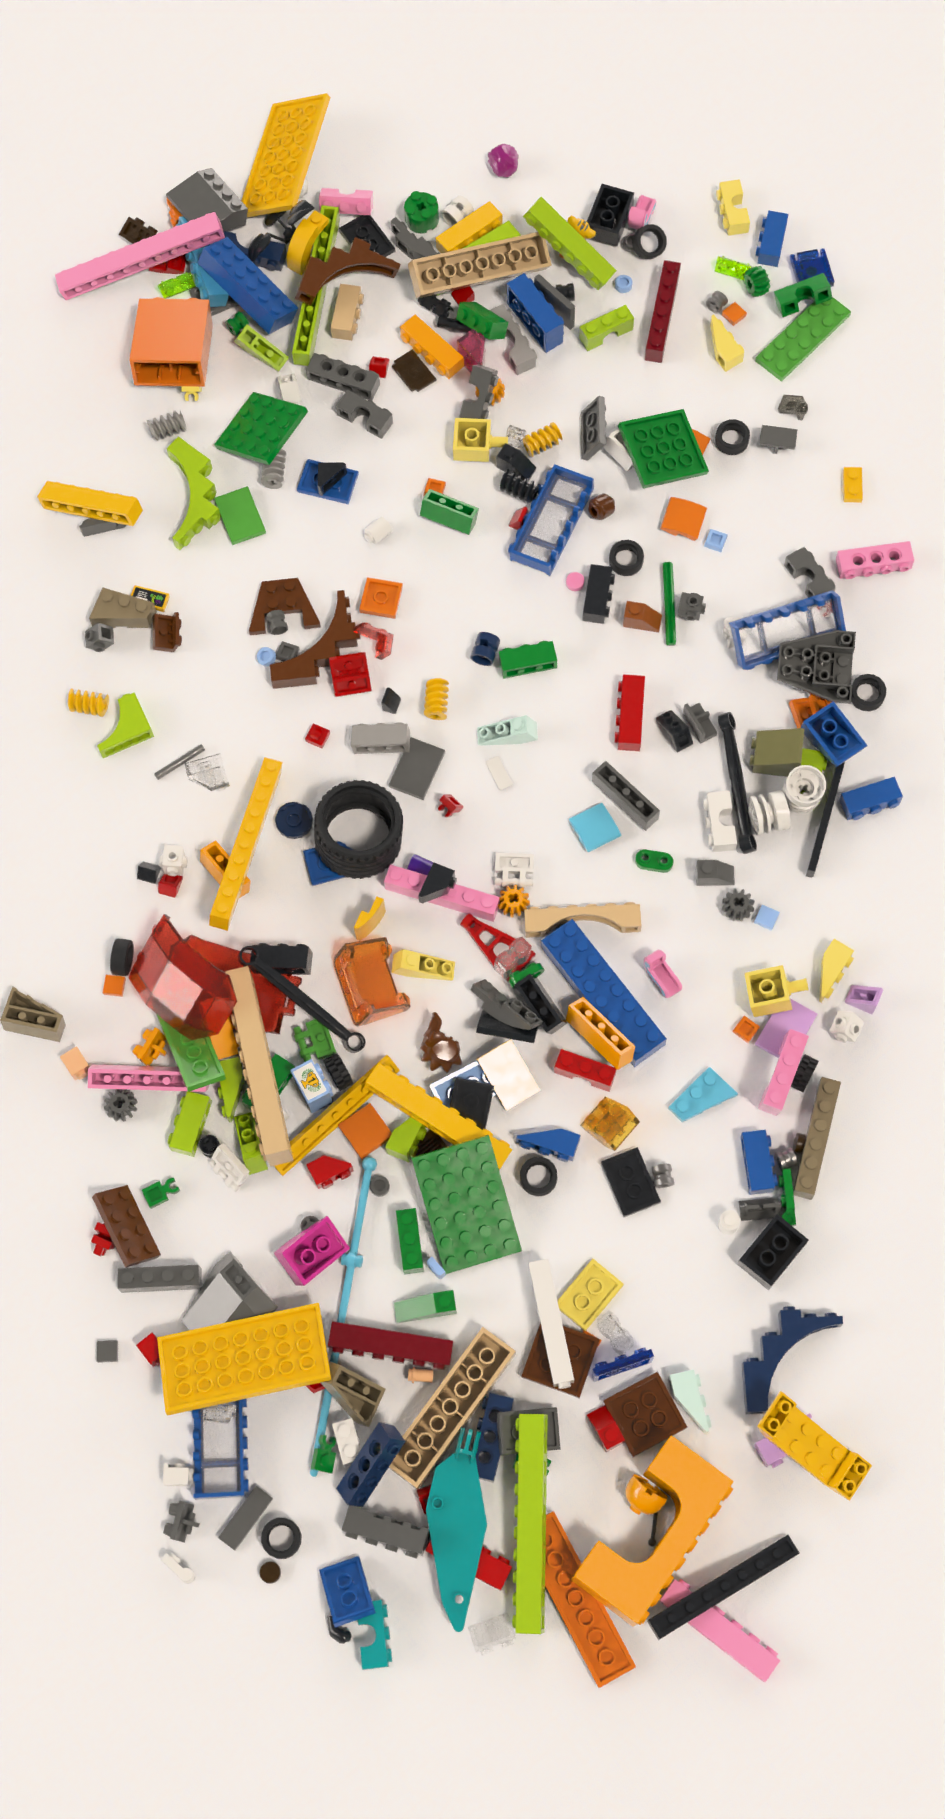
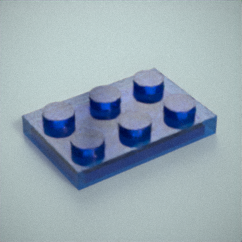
(622, 1363)

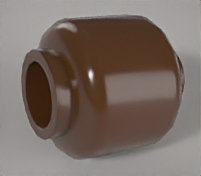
(601, 506)

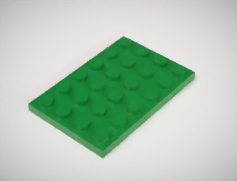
(466, 1204)

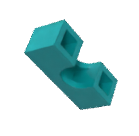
(377, 1654)

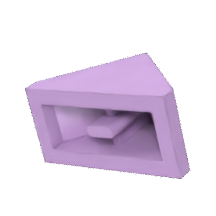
(864, 997)

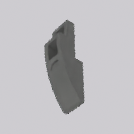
(408, 242)
(510, 1011)

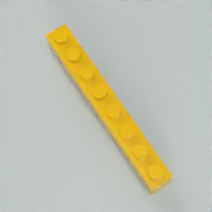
(430, 1110)

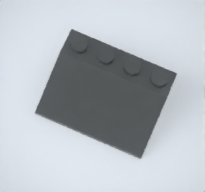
(205, 194)

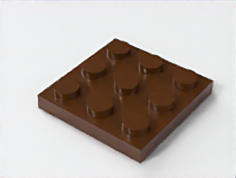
(581, 1354)
(645, 1414)

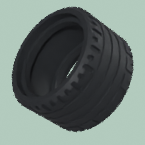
(358, 796)

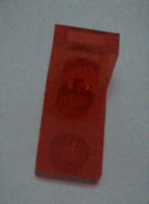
(385, 639)

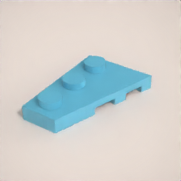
(701, 1095)

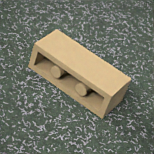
(347, 312)

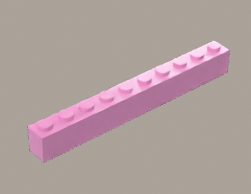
(140, 256)

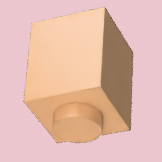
(75, 1063)

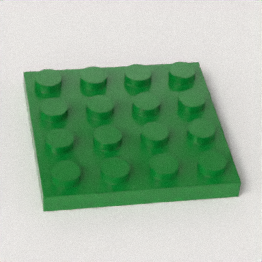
(261, 428)
(663, 448)

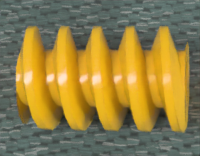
(542, 438)
(435, 698)
(87, 704)

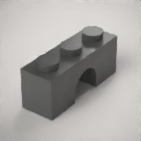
(485, 380)
(353, 405)
(803, 563)

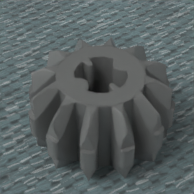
(738, 898)
(127, 1106)

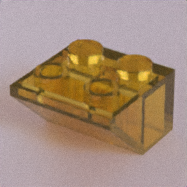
(610, 1123)

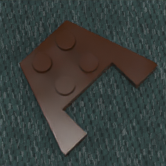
(285, 596)

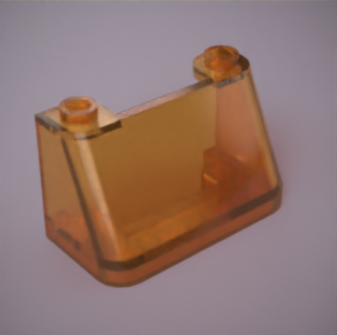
(368, 981)

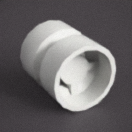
(458, 210)

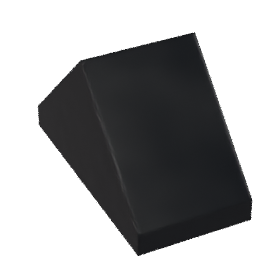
(329, 474)

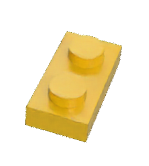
(852, 484)

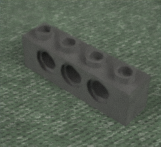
(333, 378)

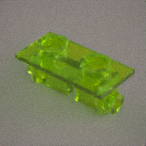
(731, 267)
(177, 285)

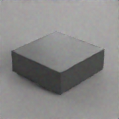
(287, 651)
(107, 1351)

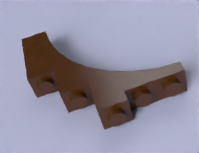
(339, 263)
(305, 668)

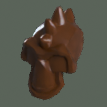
(438, 1048)

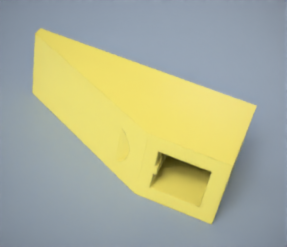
(726, 349)
(832, 963)
(422, 966)

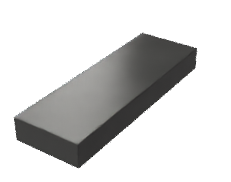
(245, 1518)

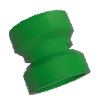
(237, 323)

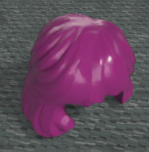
(503, 160)

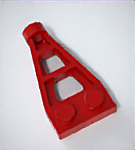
(500, 936)

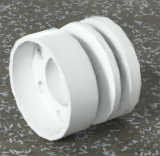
(806, 779)
(772, 812)

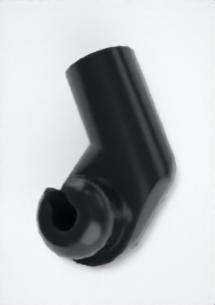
(338, 1633)

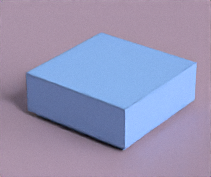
(715, 540)
(766, 917)
(436, 1268)

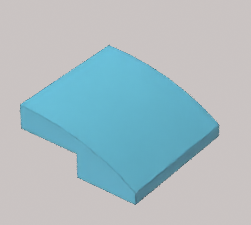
(595, 827)

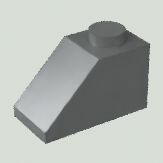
(714, 873)

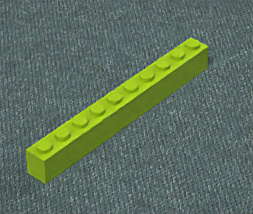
(310, 315)
(530, 1524)

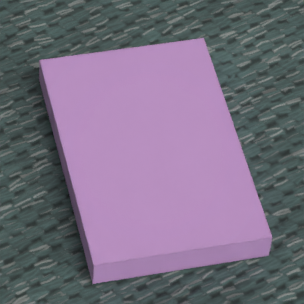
(780, 1023)

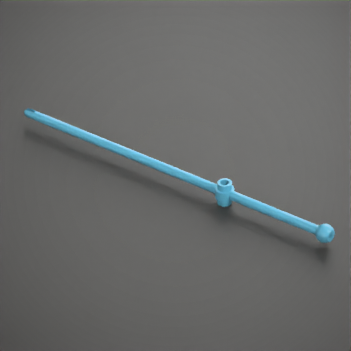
(351, 1261)

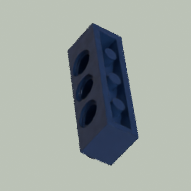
(496, 1403)
(370, 1464)

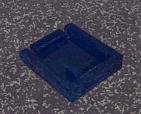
(810, 265)

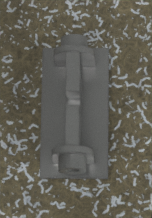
(759, 1208)

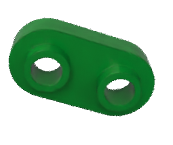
(654, 862)
(533, 968)

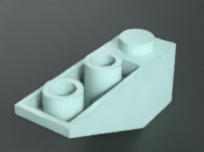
(510, 731)
(687, 1394)

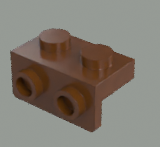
(166, 632)

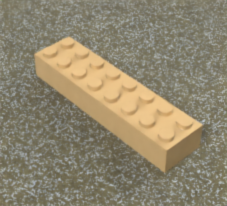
(479, 264)
(451, 1407)

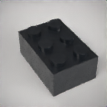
(610, 213)
(772, 1252)

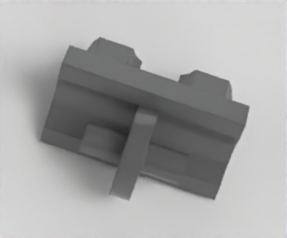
(183, 1521)

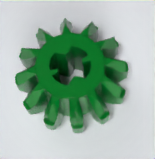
(757, 281)

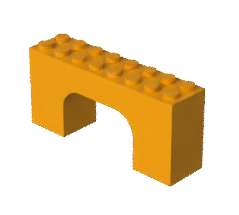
(696, 1493)

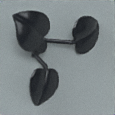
(262, 241)

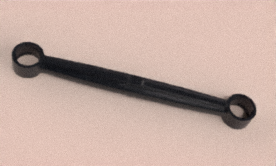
(746, 840)
(301, 999)

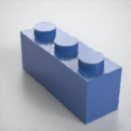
(771, 238)
(871, 798)
(758, 1162)

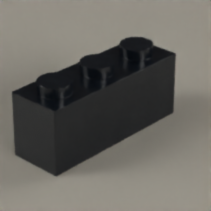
(598, 594)
(285, 958)
(541, 1003)

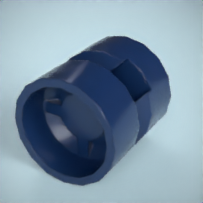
(485, 648)

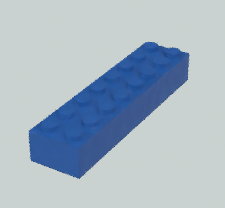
(602, 988)

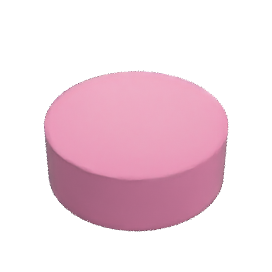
(575, 581)

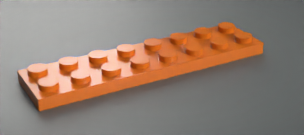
(582, 1613)

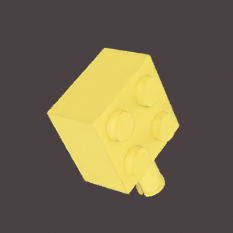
(474, 440)
(771, 991)

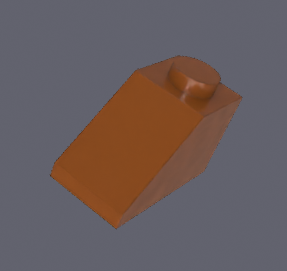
(641, 617)

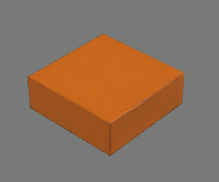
(734, 313)
(435, 485)
(114, 985)
(746, 1029)

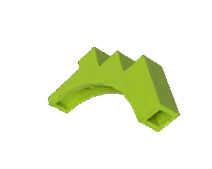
(202, 491)

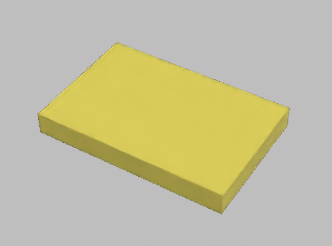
(589, 1294)

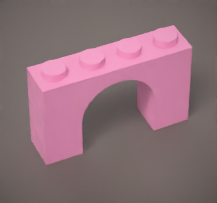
(782, 1078)

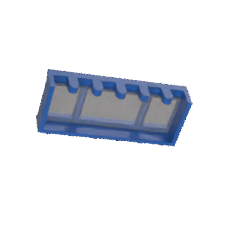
(551, 519)
(760, 635)
(220, 1455)

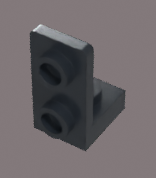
(677, 729)

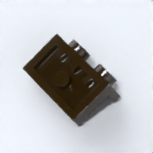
(136, 231)

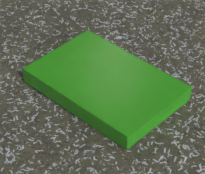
(240, 515)

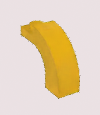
(303, 240)

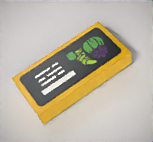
(159, 598)

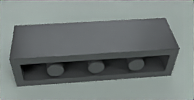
(625, 795)
(159, 1278)

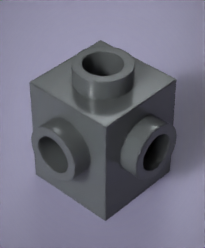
(691, 606)
(99, 637)

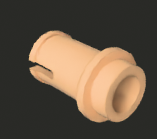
(420, 1375)

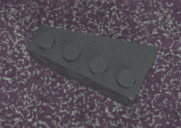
(386, 1531)

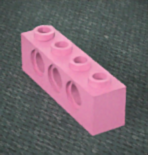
(882, 553)

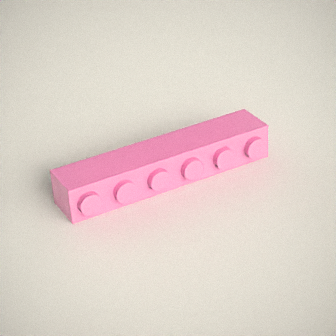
(459, 899)
(137, 1078)
(727, 1634)

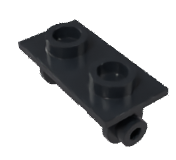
(441, 306)

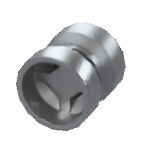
(662, 1175)

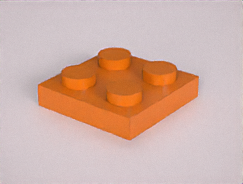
(381, 598)

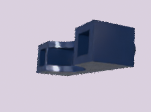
(271, 258)

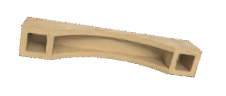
(623, 918)

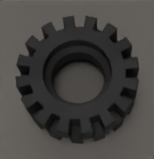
(338, 1072)
(804, 1072)

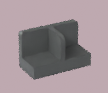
(778, 437)
(699, 722)

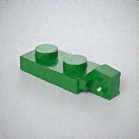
(787, 1199)

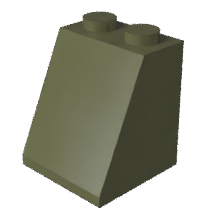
(777, 751)

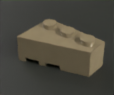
(122, 610)
(31, 1018)
(354, 1393)

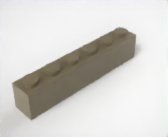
(816, 1138)

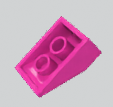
(311, 1251)

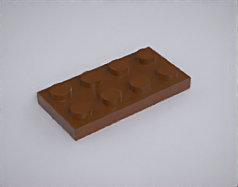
(126, 1226)

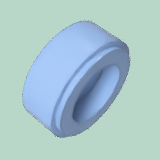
(623, 283)
(266, 656)

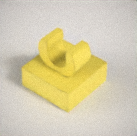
(191, 390)

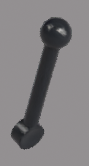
(652, 1542)

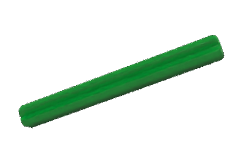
(669, 604)

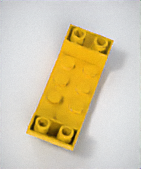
(813, 1447)

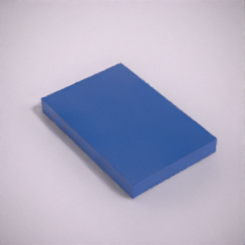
(340, 492)
(347, 1591)

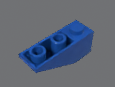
(555, 1142)

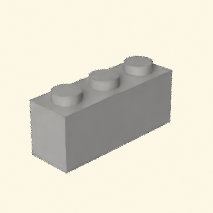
(380, 738)

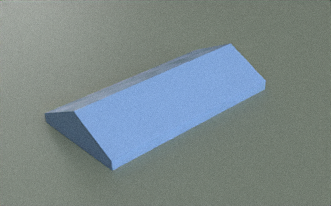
(444, 1087)

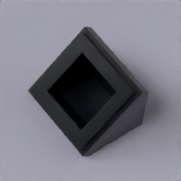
(148, 872)

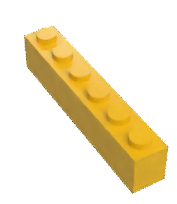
(90, 503)

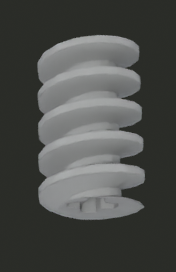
(166, 425)
(273, 474)

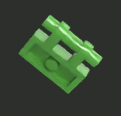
(320, 1038)

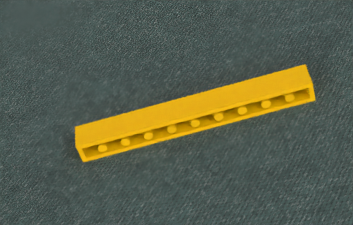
(245, 844)

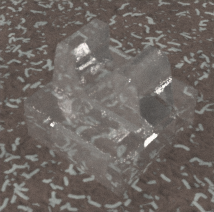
(515, 436)

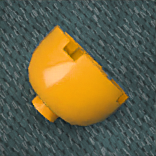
(644, 1496)

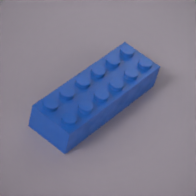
(247, 285)

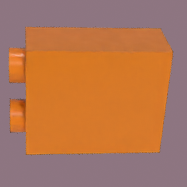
(171, 342)

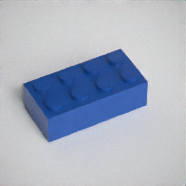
(535, 312)

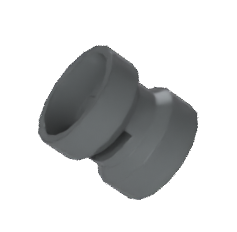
(277, 623)

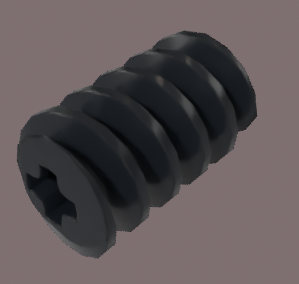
(518, 488)

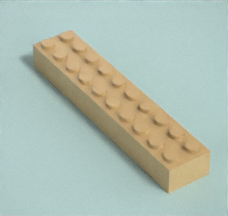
(259, 1070)

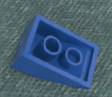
(833, 734)

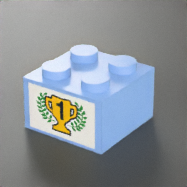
(311, 1085)

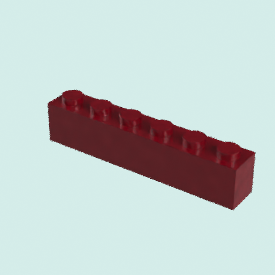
(662, 311)
(390, 1344)

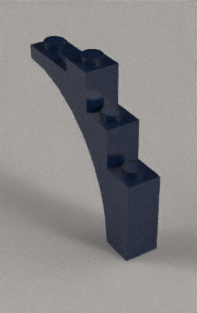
(793, 1328)

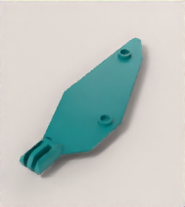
(457, 1526)

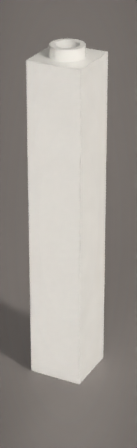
(551, 1323)

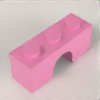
(357, 203)

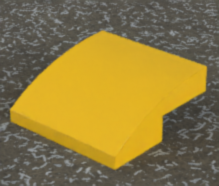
(368, 921)

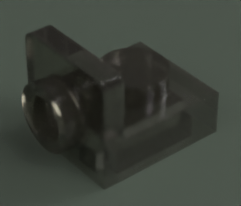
(793, 405)

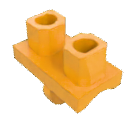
(152, 1048)

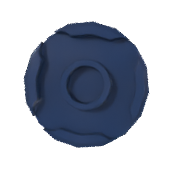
(294, 820)

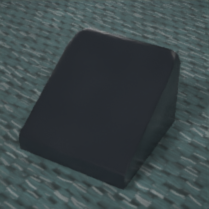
(390, 701)

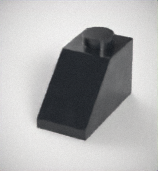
(516, 461)
(437, 883)

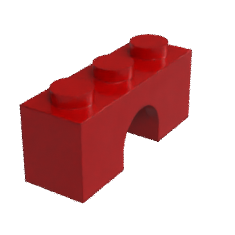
(574, 1065)

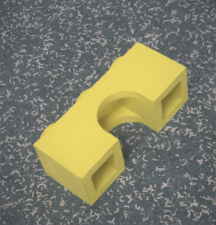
(735, 219)

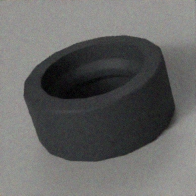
(636, 241)
(732, 449)
(622, 569)
(874, 681)
(121, 957)
(533, 1190)
(279, 1521)

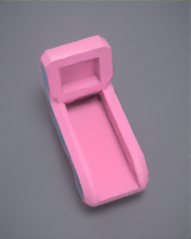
(641, 213)
(662, 974)

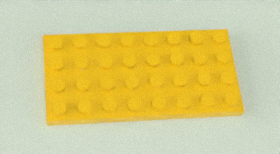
(284, 155)
(243, 1359)

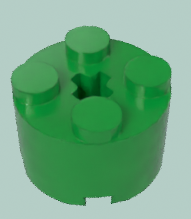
(421, 212)

